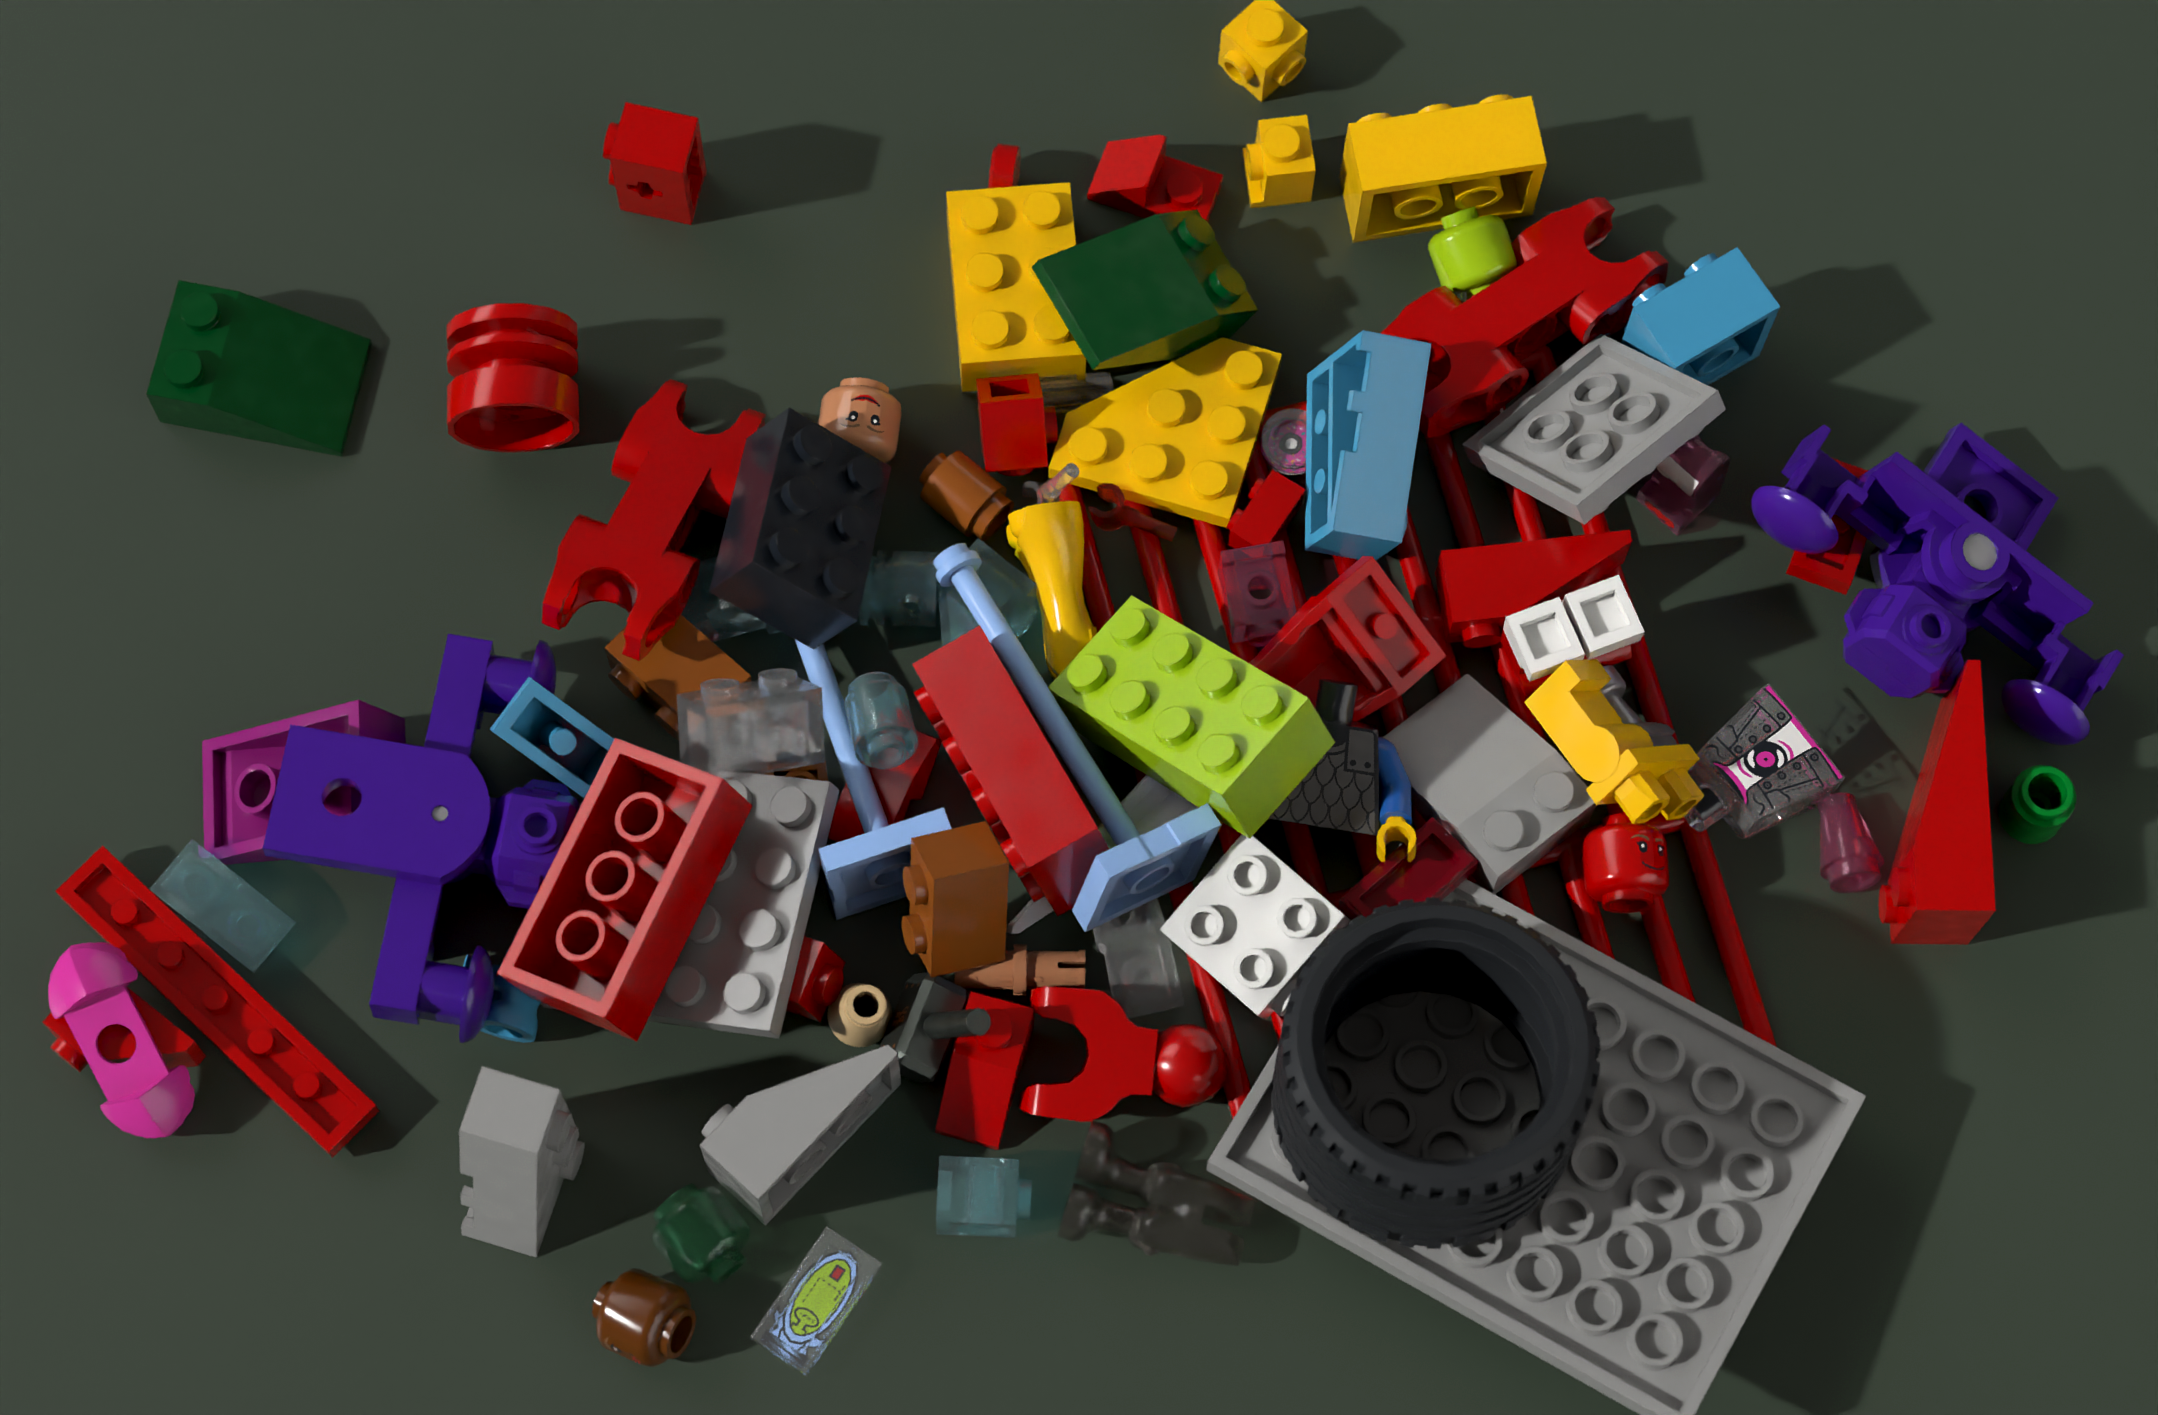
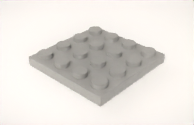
(753, 924)

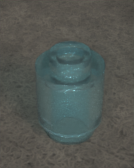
(880, 721)

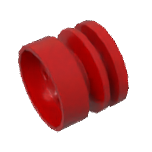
(512, 378)

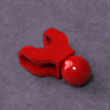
(1179, 1064)

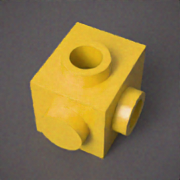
(1263, 48)

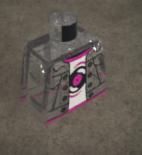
(1760, 769)

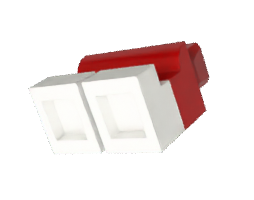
(1587, 625)

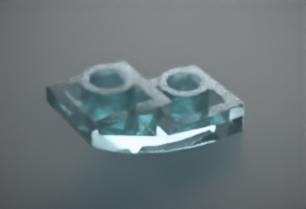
(222, 905)

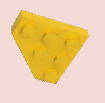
(1176, 433)

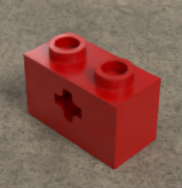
(656, 162)

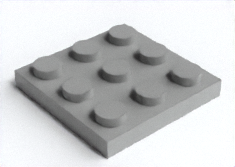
(1594, 428)

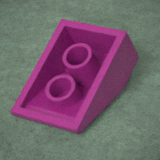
(245, 769)

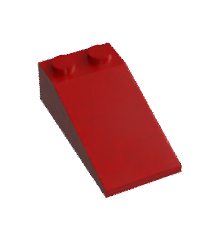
(1944, 859)

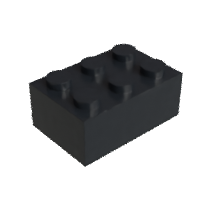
(801, 529)

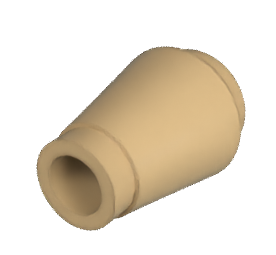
(851, 1027)

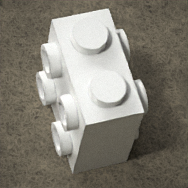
(1254, 925)

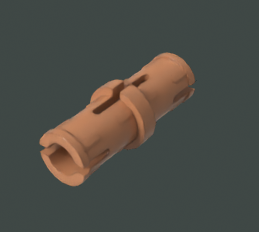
(1027, 970)

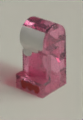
(1684, 484)

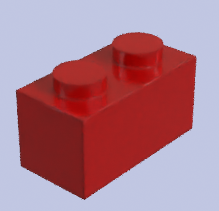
(1268, 513)

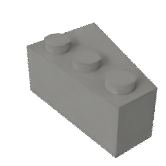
(518, 1150)

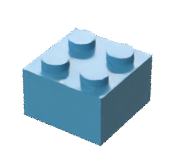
(1706, 320)

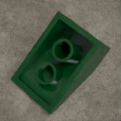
(1147, 291)
(256, 370)

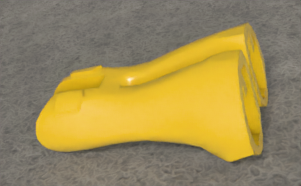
(1052, 553)

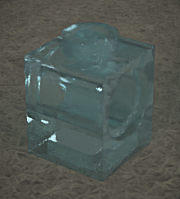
(981, 1196)

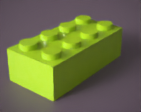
(1192, 715)

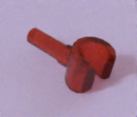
(1127, 515)

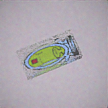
(816, 1301)

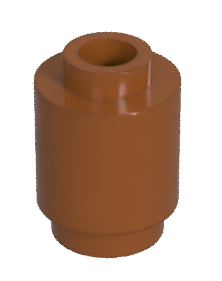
(965, 495)

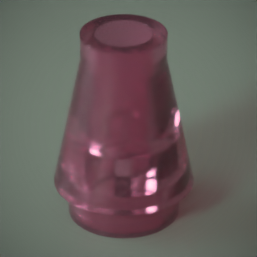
(1846, 846)

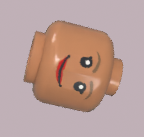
(863, 415)

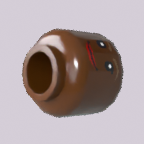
(644, 1317)

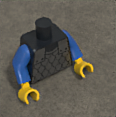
(1355, 781)

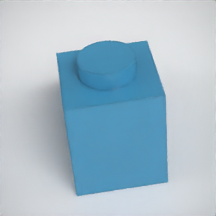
(553, 736)

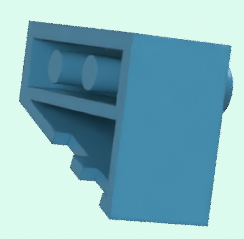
(1362, 444)

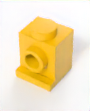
(1280, 162)

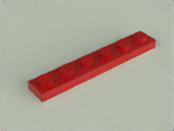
(218, 1001)

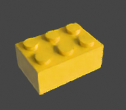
(1429, 164)
(999, 303)

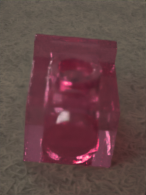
(1253, 570)

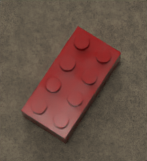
(1009, 768)
(625, 889)

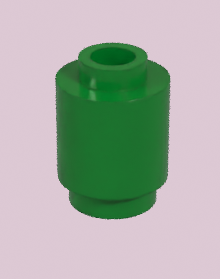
(2037, 804)

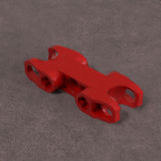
(1551, 291)
(638, 552)

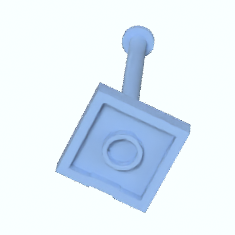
(1139, 864)
(869, 866)

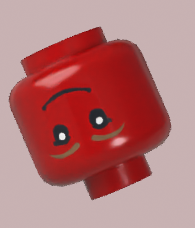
(1625, 864)

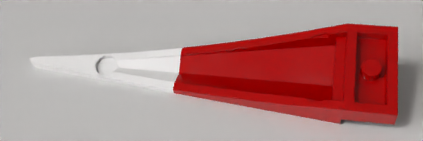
(1347, 633)

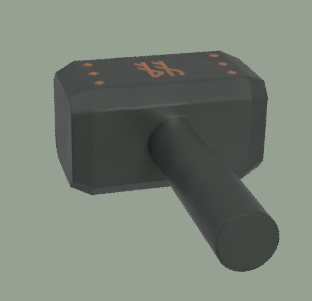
(928, 1022)

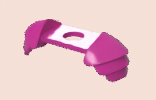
(92, 994)

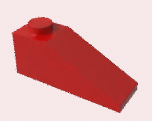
(1497, 580)

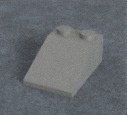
(1490, 781)
(792, 1129)

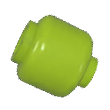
(1471, 252)

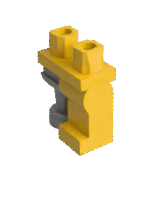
(1612, 746)

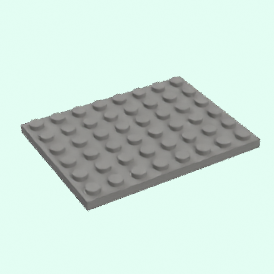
(1666, 1206)

